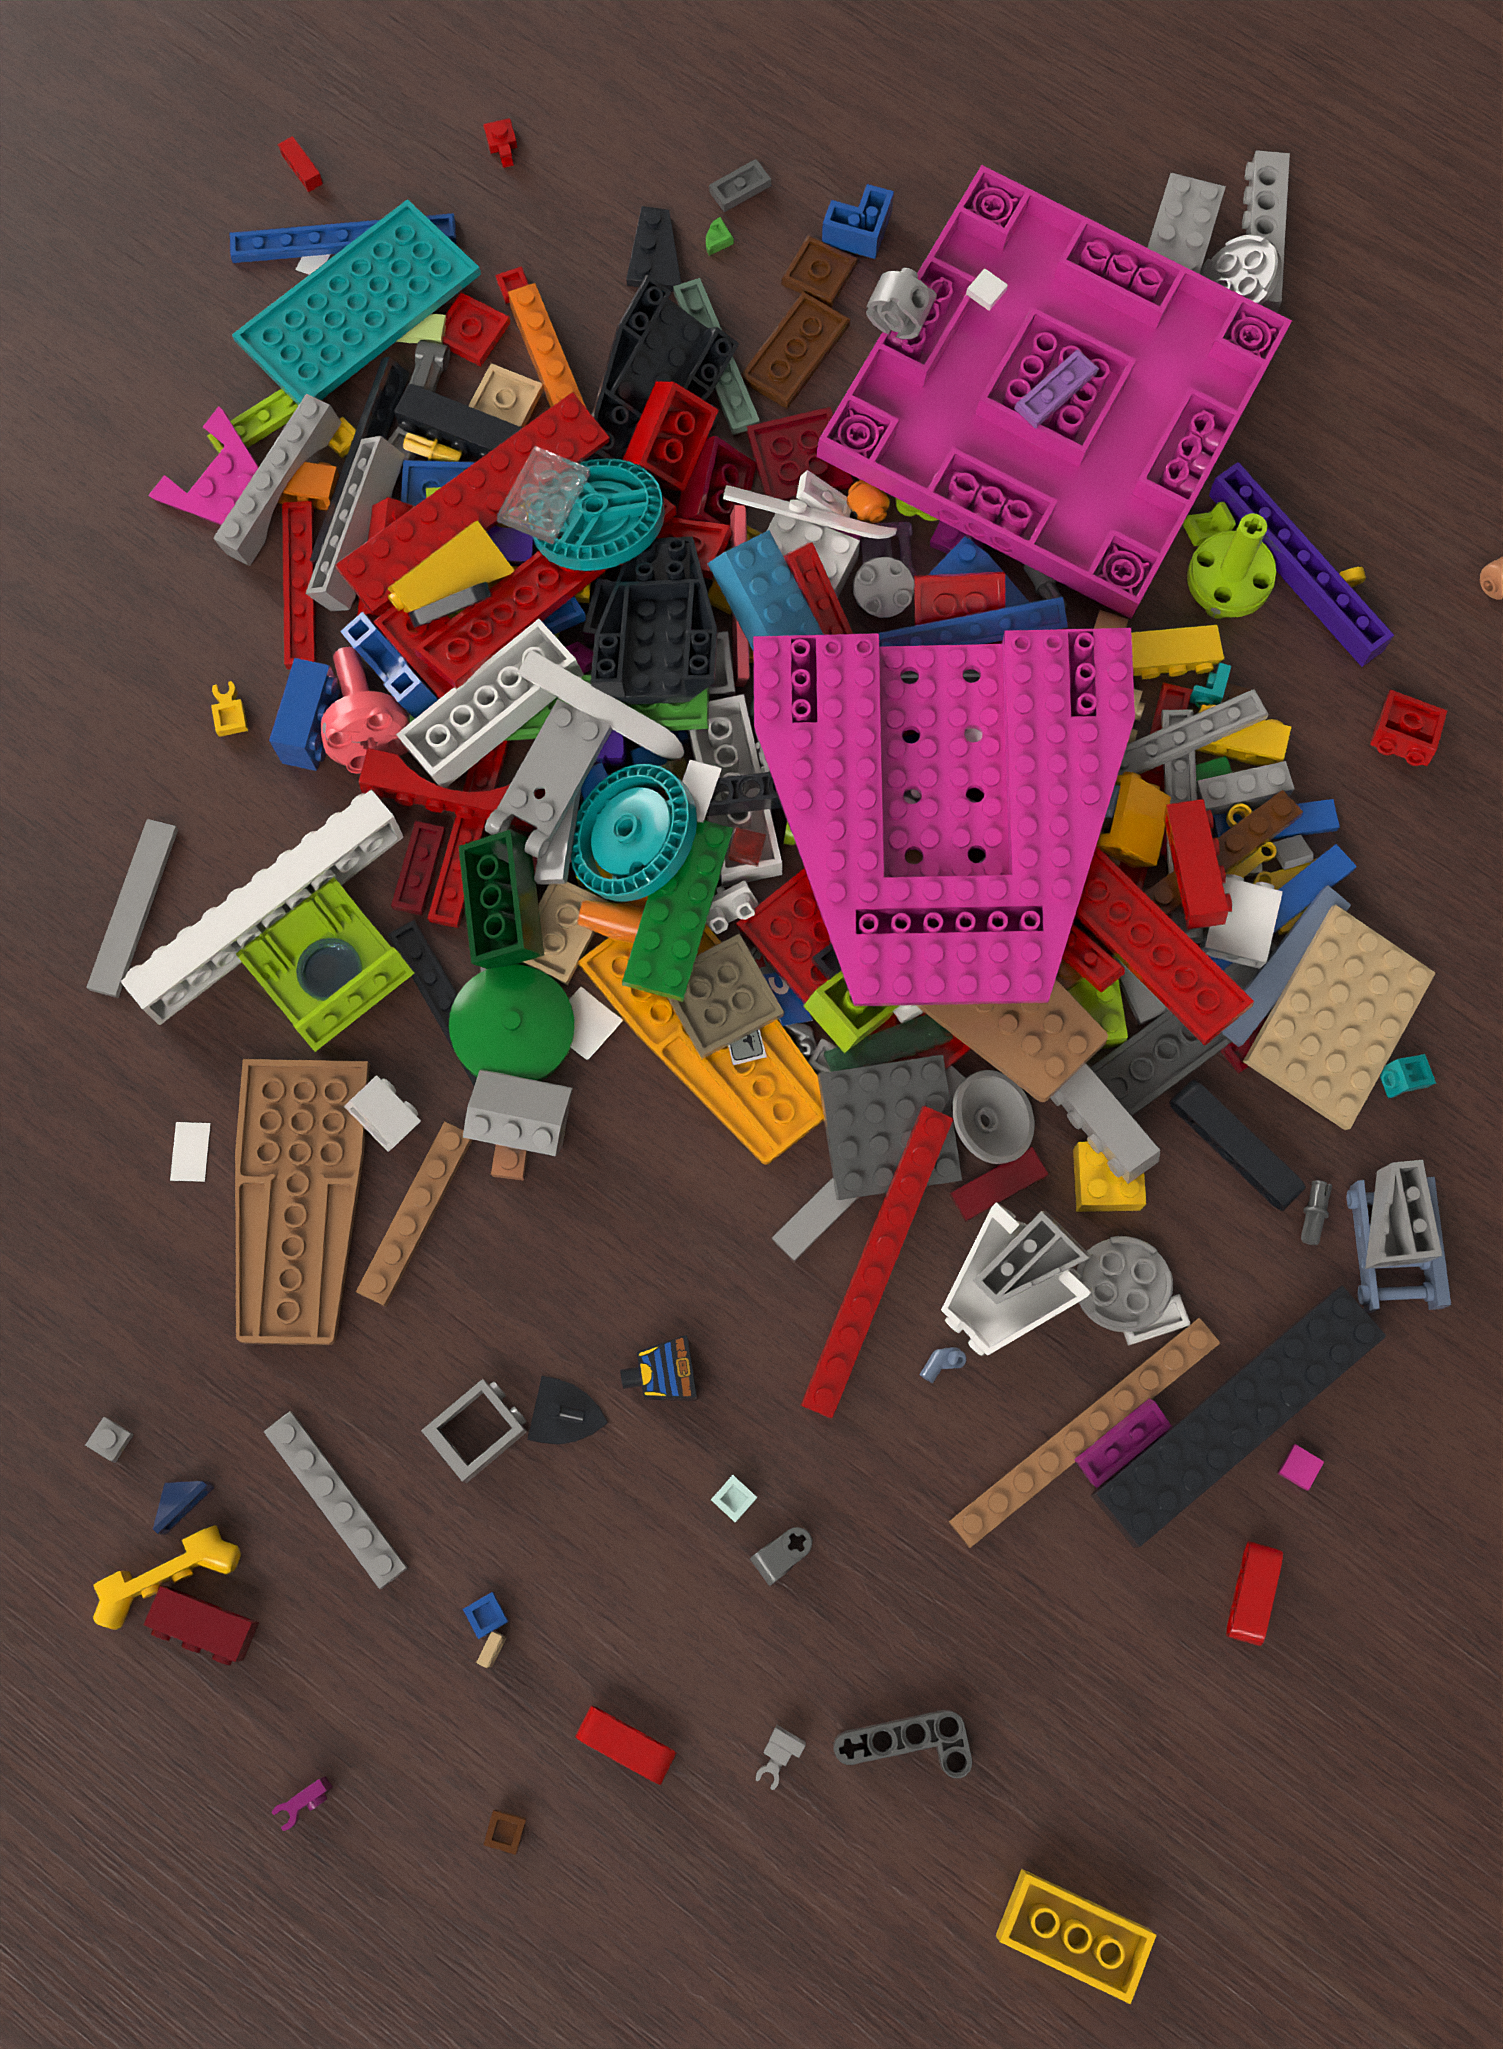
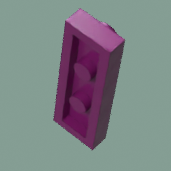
(1123, 1442)

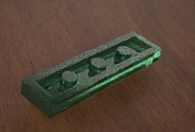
(890, 1044)

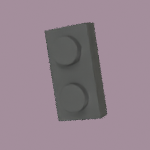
(740, 185)

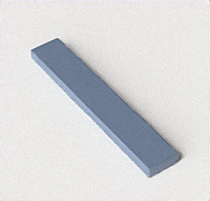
(1274, 975)

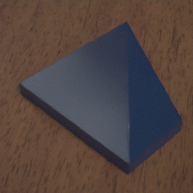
(177, 1502)

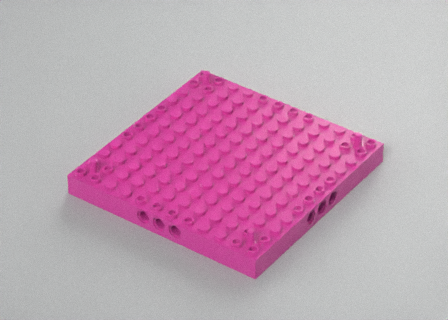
(1117, 464)

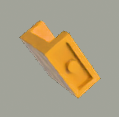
(1136, 822)

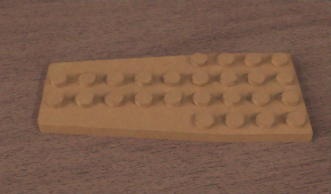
(1027, 1042)
(295, 1197)

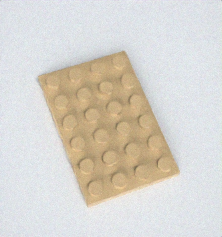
(1339, 1017)

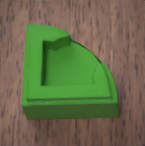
(718, 237)

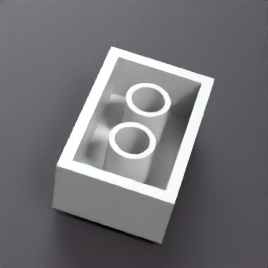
(835, 549)

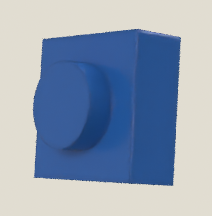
(486, 1615)

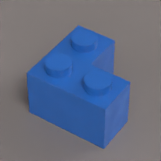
(861, 227)

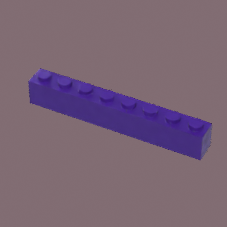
(1305, 568)

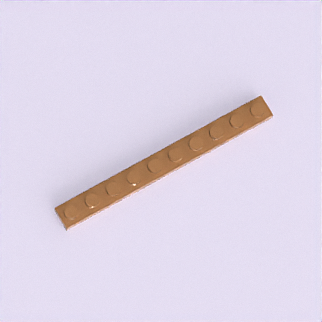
(1082, 1432)

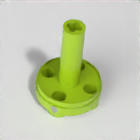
(1235, 564)

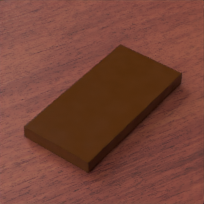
(795, 350)

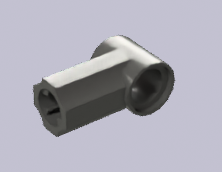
(430, 362)

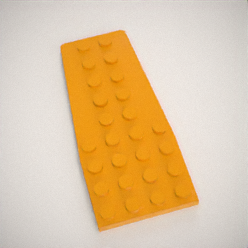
(760, 1101)

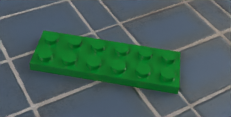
(677, 918)

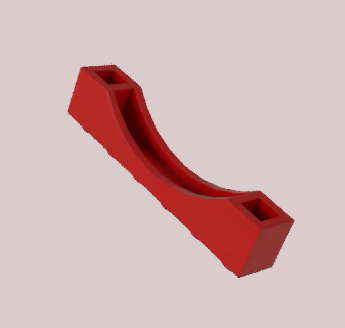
(393, 779)

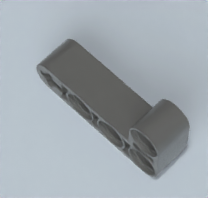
(899, 1744)

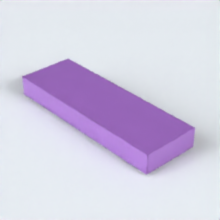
(1056, 388)

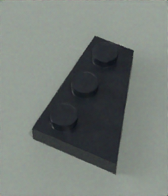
(654, 250)

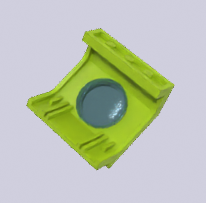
(324, 964)

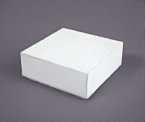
(986, 289)

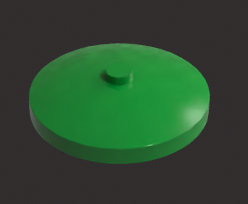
(512, 1023)

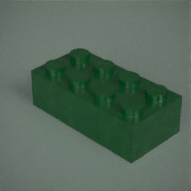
(500, 901)

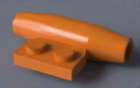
(613, 919)

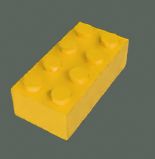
(1076, 1936)

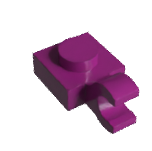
(947, 537)
(311, 1797)

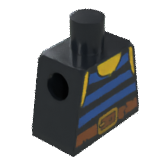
(663, 1372)

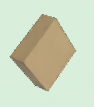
(491, 1649)

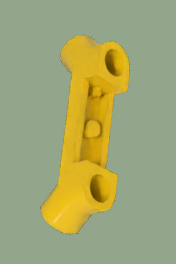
(119, 1589)

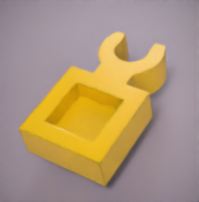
(229, 713)

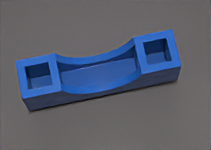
(389, 665)

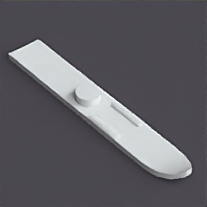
(799, 510)
(601, 706)

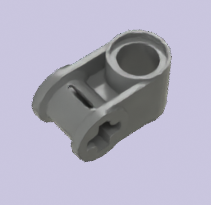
(777, 1558)

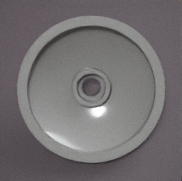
(1004, 1114)

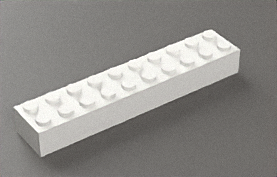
(208, 948)

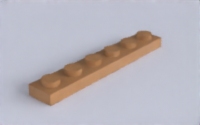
(414, 1215)

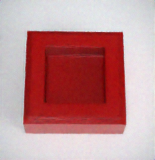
(510, 281)

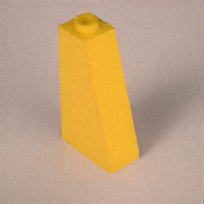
(455, 566)

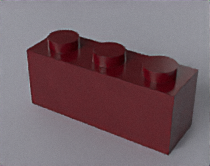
(200, 1625)

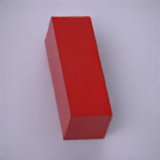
(300, 164)

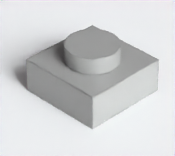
(109, 1439)

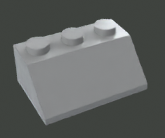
(518, 1112)

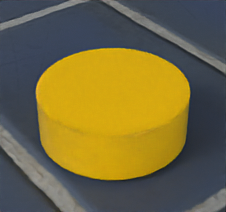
(1354, 576)

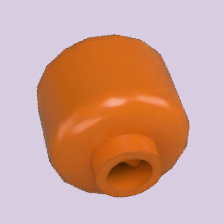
(867, 502)

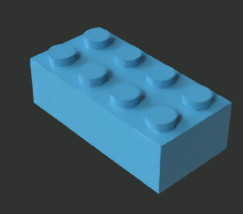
(763, 590)

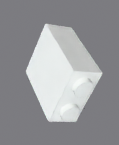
(1248, 927)

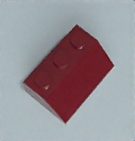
(715, 468)

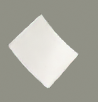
(591, 1023)

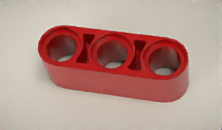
(1254, 1593)
(625, 1745)

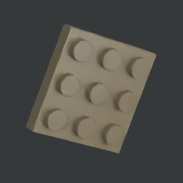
(725, 998)

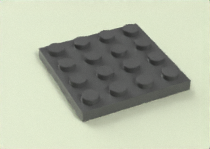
(872, 1117)

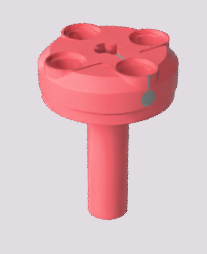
(361, 717)

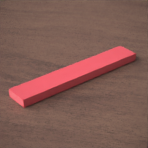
(740, 642)

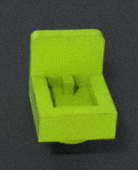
(1204, 525)

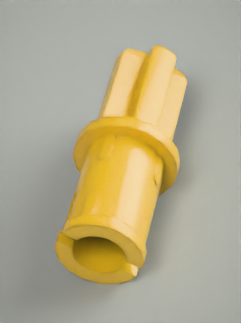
(430, 449)

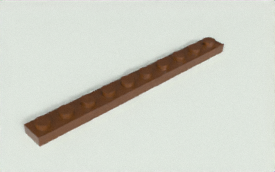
(1234, 847)

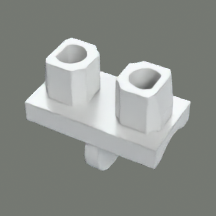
(730, 905)

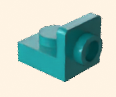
(1214, 687)
(1407, 1075)

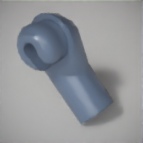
(942, 1359)

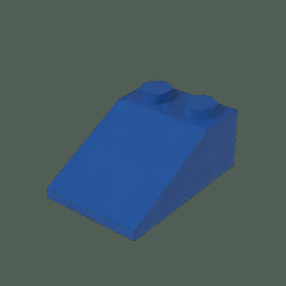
(970, 558)

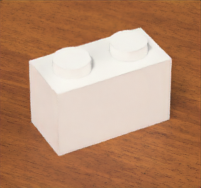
(383, 1112)

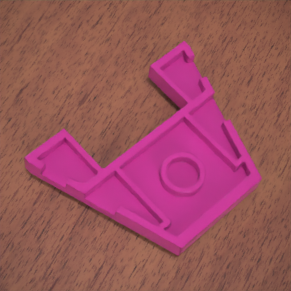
(221, 482)

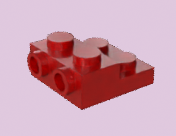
(1408, 728)

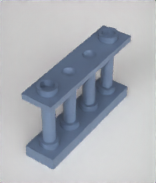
(1434, 1289)

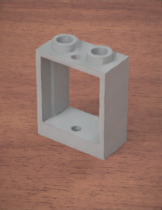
(450, 1453)

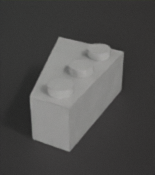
(1402, 1218)
(1031, 1258)

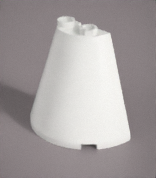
(998, 1324)

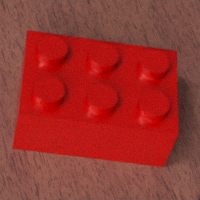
(671, 434)

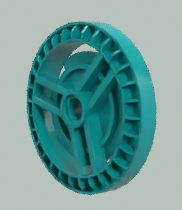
(608, 518)
(633, 827)

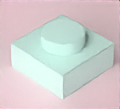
(734, 1498)

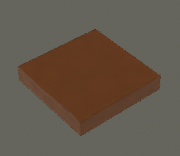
(819, 271)

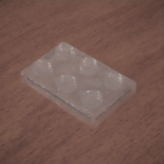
(543, 495)

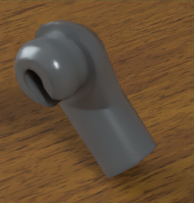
(804, 1037)

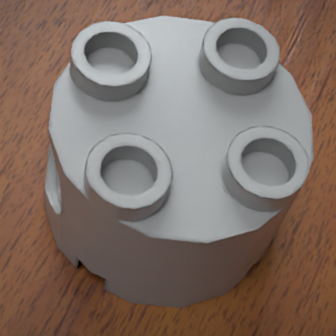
(900, 303)
(883, 587)

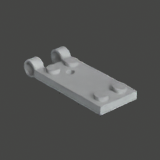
(557, 764)

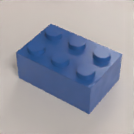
(297, 727)

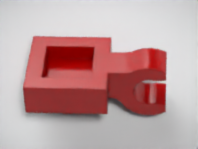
(501, 139)

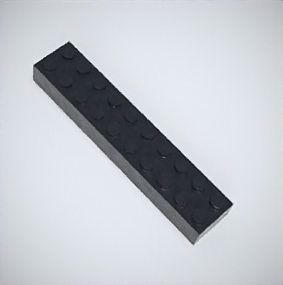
(1237, 1416)

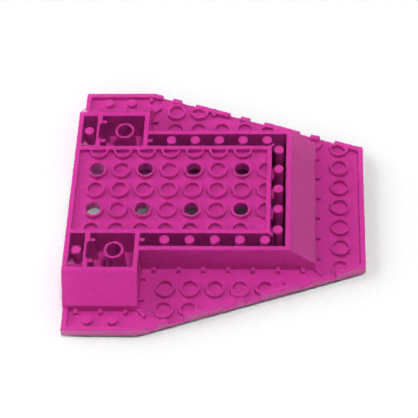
(1047, 762)

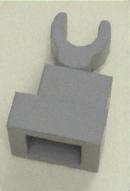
(780, 1748)

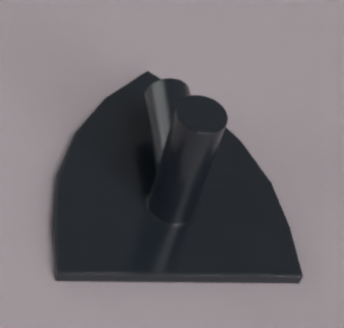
(563, 1413)

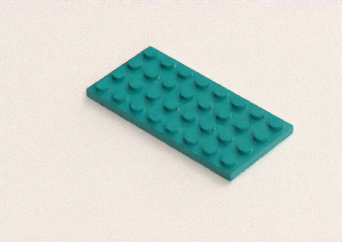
(357, 304)

